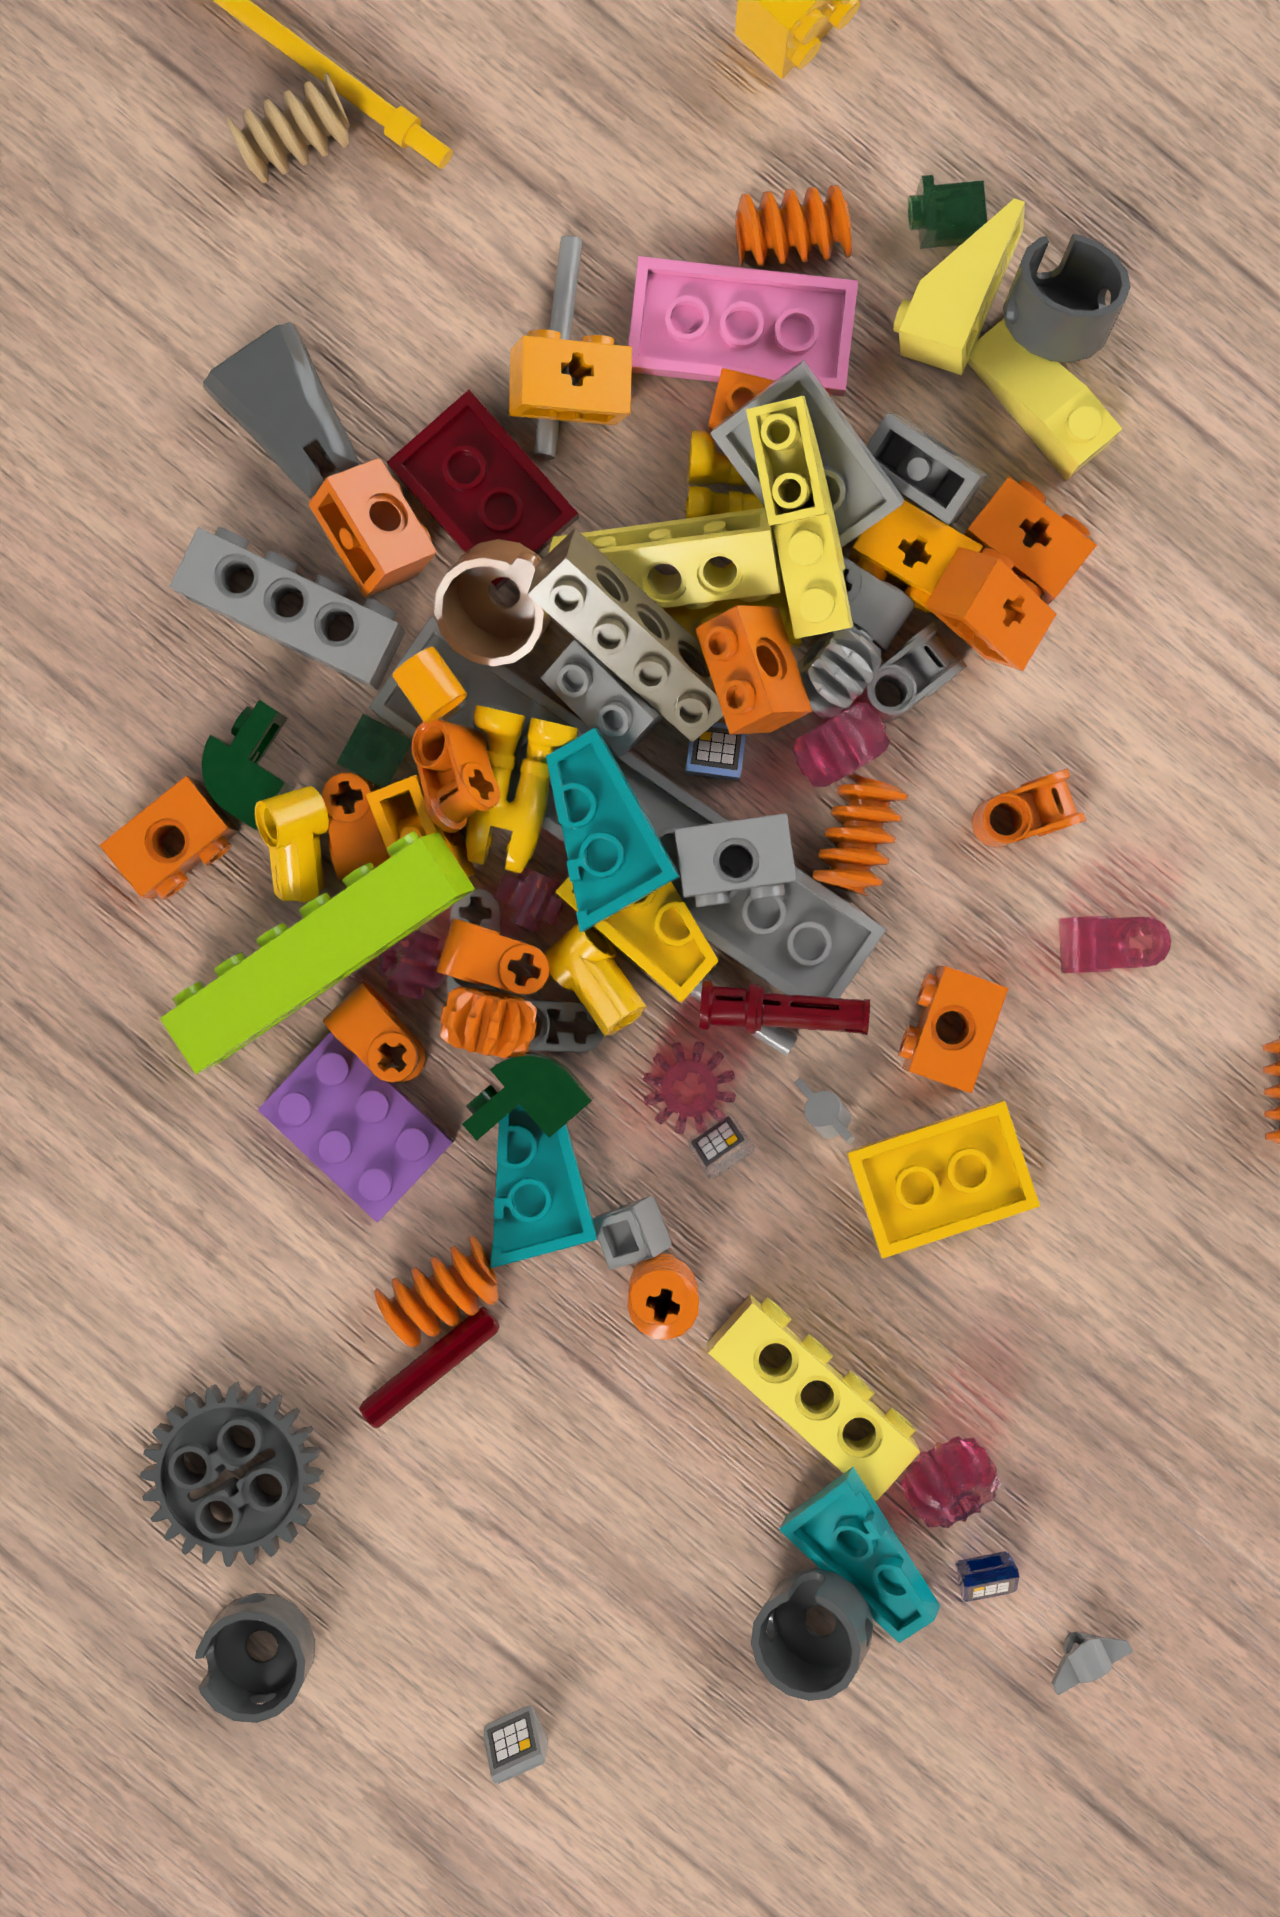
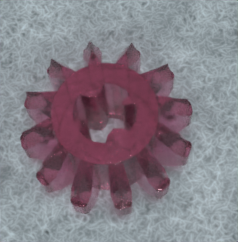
(840, 745)
(699, 1103)
(951, 1482)

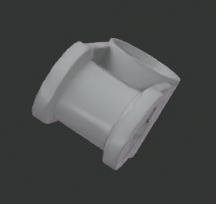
(875, 605)
(916, 671)

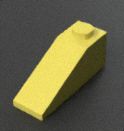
(958, 293)
(1044, 401)

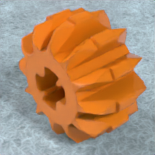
(488, 1022)

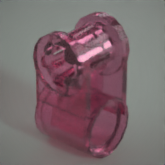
(1103, 943)

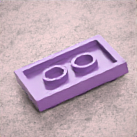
(355, 1127)

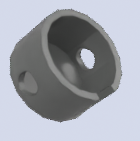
(1065, 310)
(796, 1657)
(236, 1679)

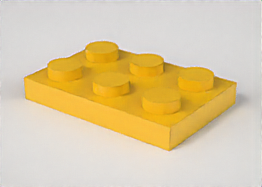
(942, 1178)

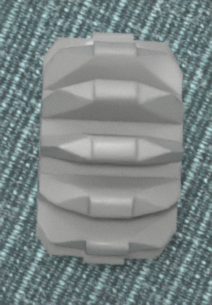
(838, 669)

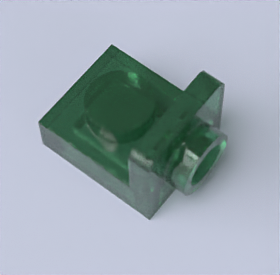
(946, 212)
(374, 751)

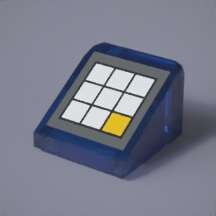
(987, 1576)

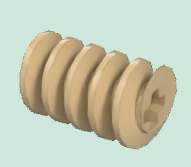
(291, 129)

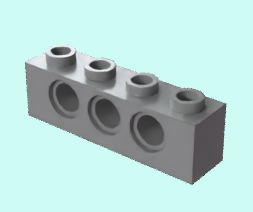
(206, 579)

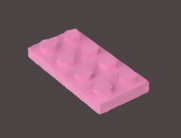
(748, 320)

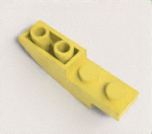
(801, 516)

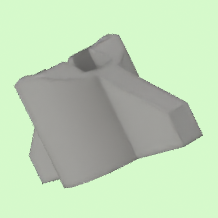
(826, 1113)
(1087, 1659)

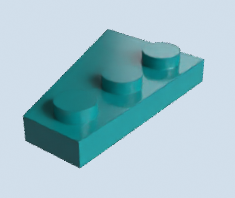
(605, 831)
(538, 1192)
(850, 1536)

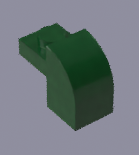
(234, 770)
(539, 1085)

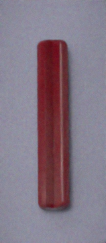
(429, 1367)

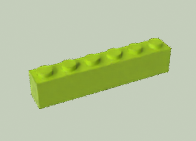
(317, 951)

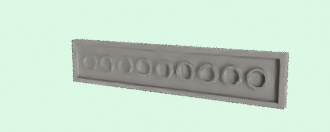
(794, 941)

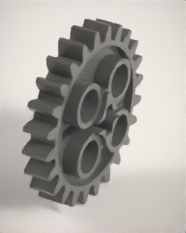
(257, 1515)

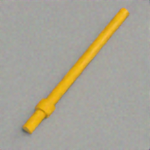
(398, 123)

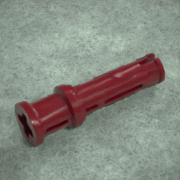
(755, 1008)

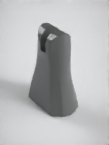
(282, 405)

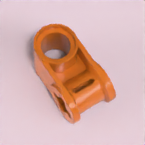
(456, 768)
(1035, 807)
(355, 835)
(484, 956)
(370, 1028)

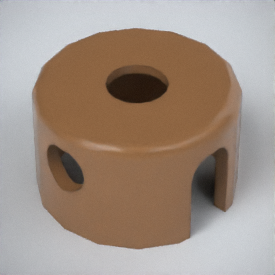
(471, 618)

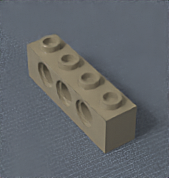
(627, 632)

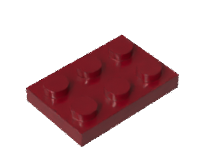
(481, 482)

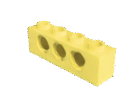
(688, 547)
(877, 1457)

